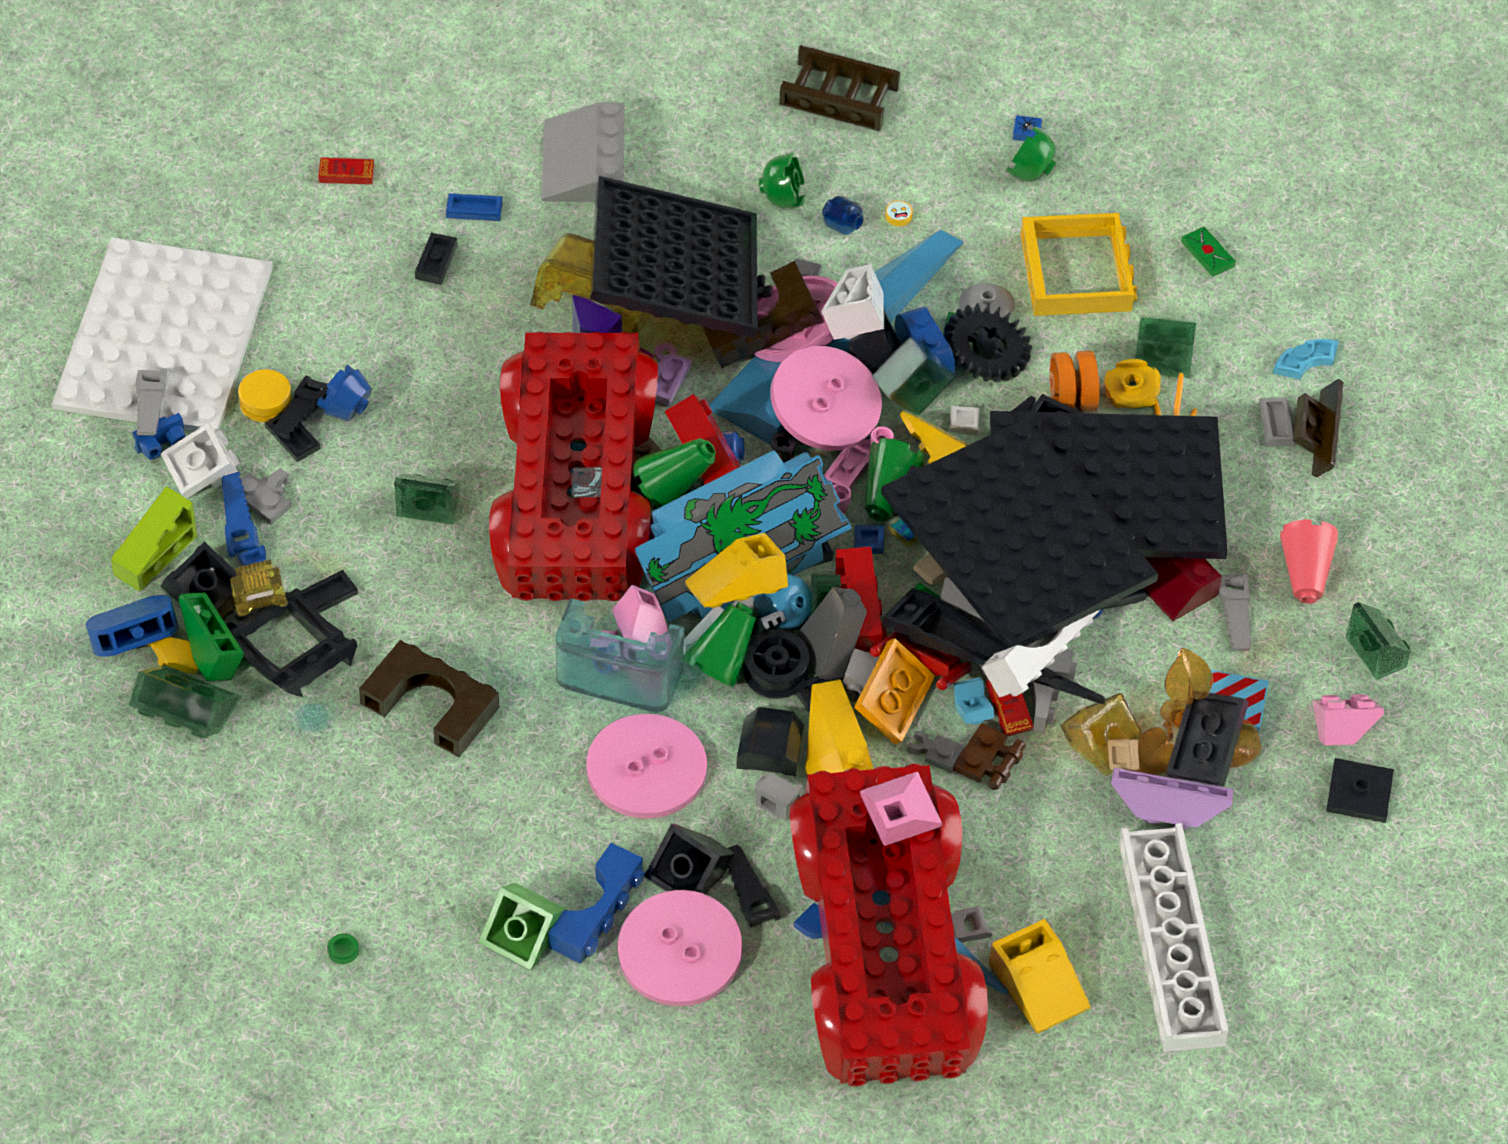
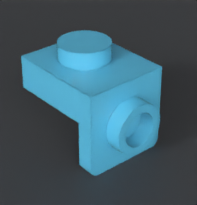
(971, 701)

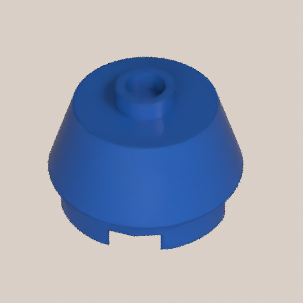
(346, 394)

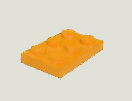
(894, 691)

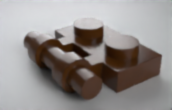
(981, 752)

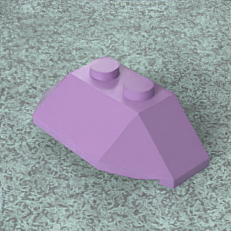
(1170, 799)

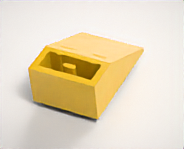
(740, 571)
(1038, 976)

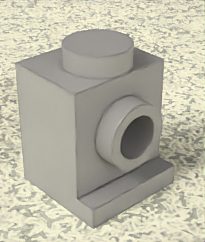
(776, 795)

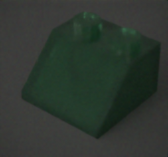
(1166, 344)
(913, 377)
(426, 498)
(1376, 641)

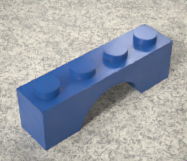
(578, 931)

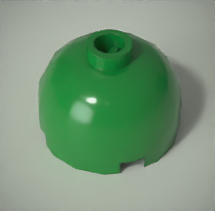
(1034, 157)
(782, 181)

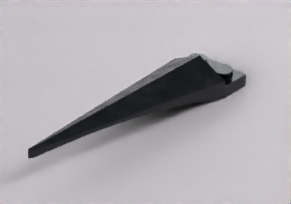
(940, 627)

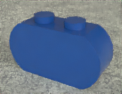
(923, 328)
(132, 625)

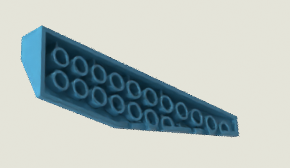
(748, 396)

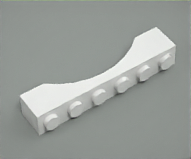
(1017, 666)

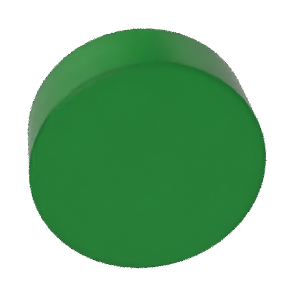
(343, 948)

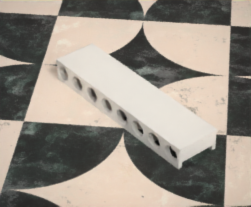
(1173, 939)

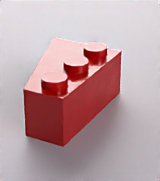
(858, 574)

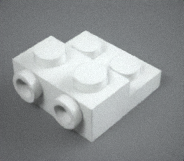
(200, 460)

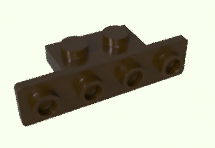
(1318, 426)

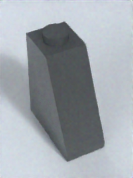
(833, 632)

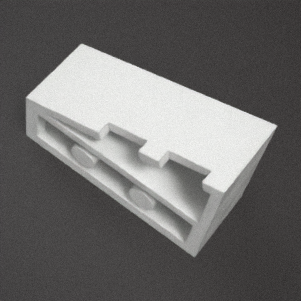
(855, 304)

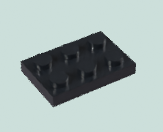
(1207, 739)

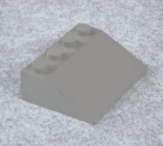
(581, 149)

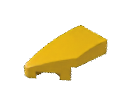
(175, 654)

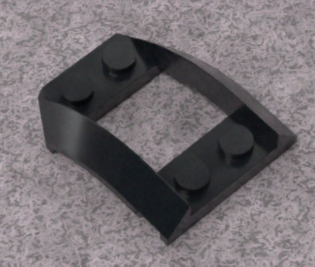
(307, 667)

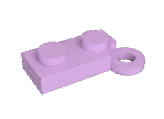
(671, 372)

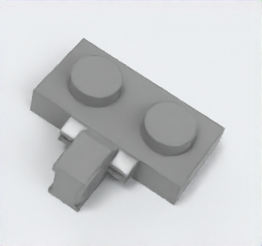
(266, 494)

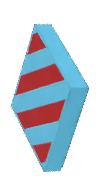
(1245, 687)

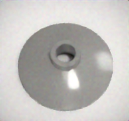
(979, 292)

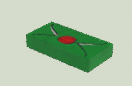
(1208, 251)

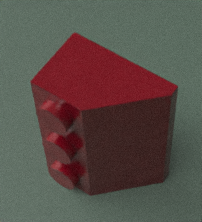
(1182, 584)

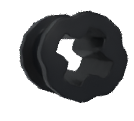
(783, 444)

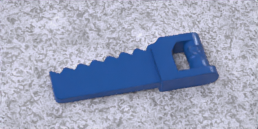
(237, 516)

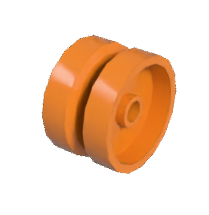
(1075, 380)

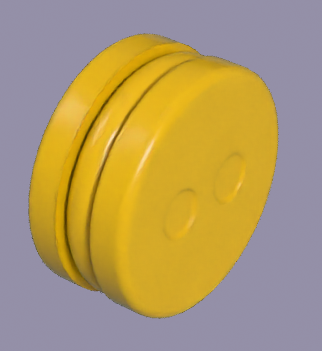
(264, 394)

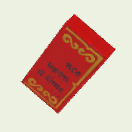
(346, 170)
(1011, 712)

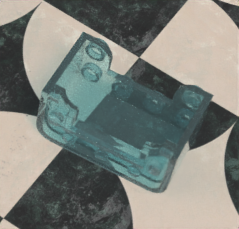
(617, 666)

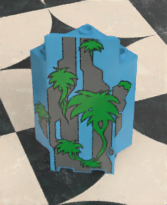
(764, 496)

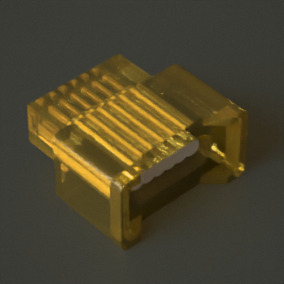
(257, 587)

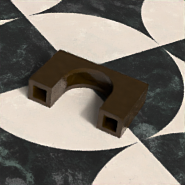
(790, 315)
(411, 668)

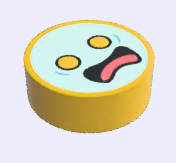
(898, 213)

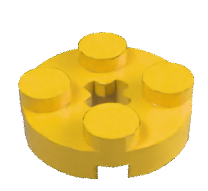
(1137, 396)

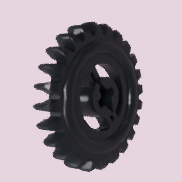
(986, 343)

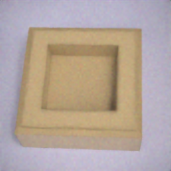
(1123, 754)

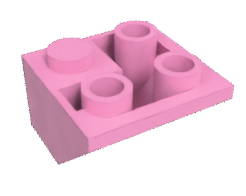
(639, 615)
(1345, 719)
(900, 808)

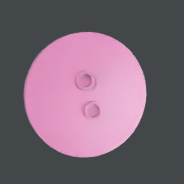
(815, 335)
(826, 398)
(646, 766)
(680, 948)

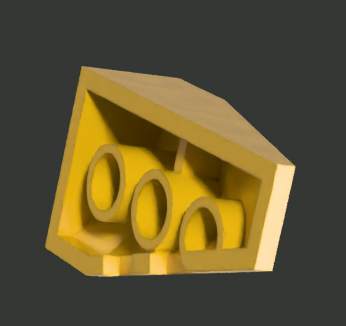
(934, 440)
(834, 732)

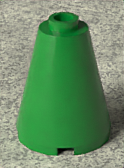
(887, 462)
(673, 470)
(724, 644)

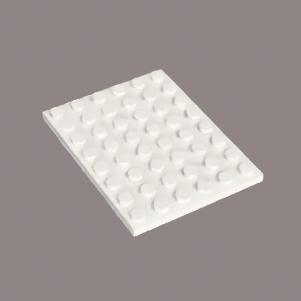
(158, 313)

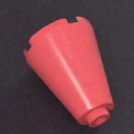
(1308, 557)

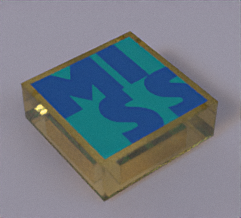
(902, 533)

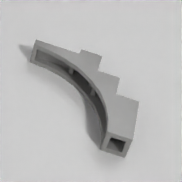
(1041, 694)

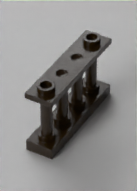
(833, 106)

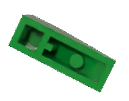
(210, 639)

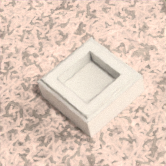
(964, 420)

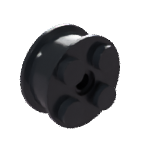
(776, 663)

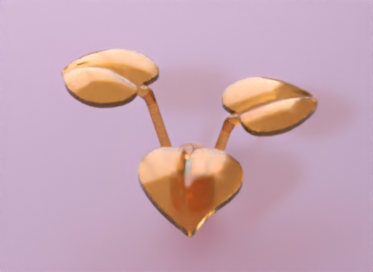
(1185, 680)

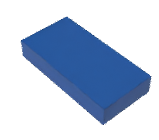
(474, 207)

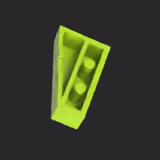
(155, 540)

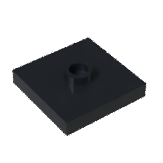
(1360, 790)

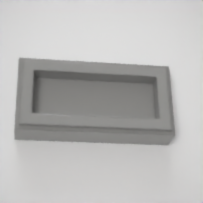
(1276, 422)

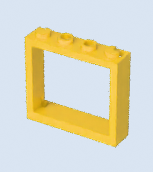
(1077, 226)

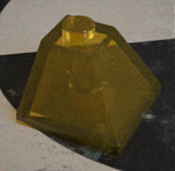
(1095, 725)

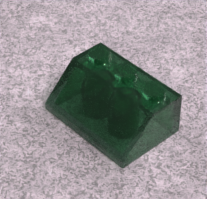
(183, 700)

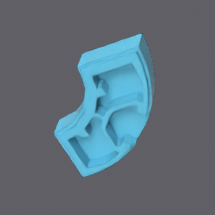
(1303, 357)

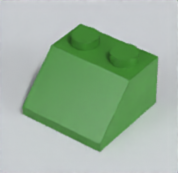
(520, 925)

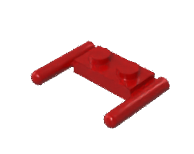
(936, 661)

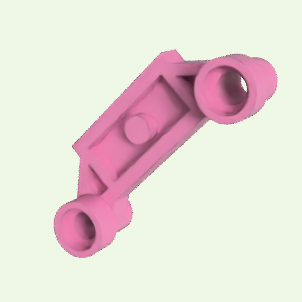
(851, 466)

